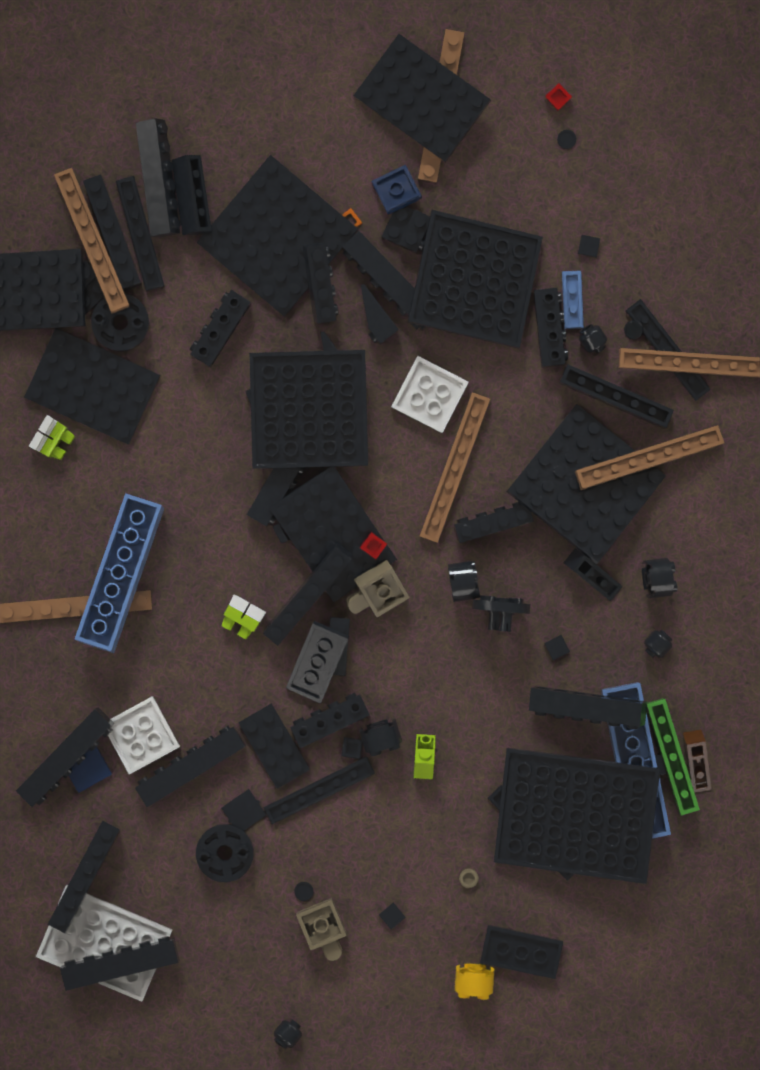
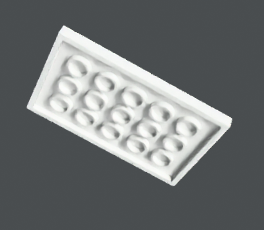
(102, 928)

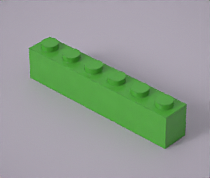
(672, 756)

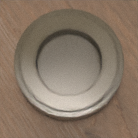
(468, 878)

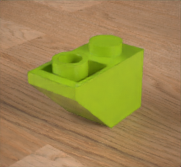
(424, 756)

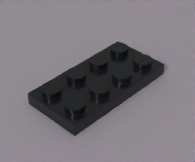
(317, 662)
(274, 746)
(521, 951)

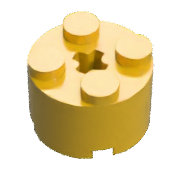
(474, 981)

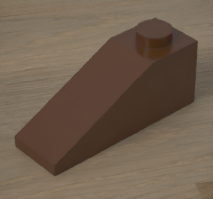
(697, 760)

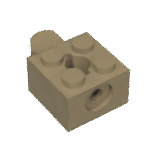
(380, 598)
(323, 928)

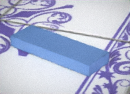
(572, 299)

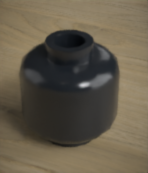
(593, 338)
(658, 644)
(287, 1034)

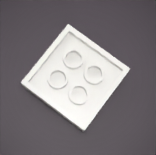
(429, 394)
(142, 735)

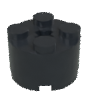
(659, 578)
(463, 581)
(381, 736)

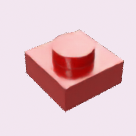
(558, 97)
(373, 545)

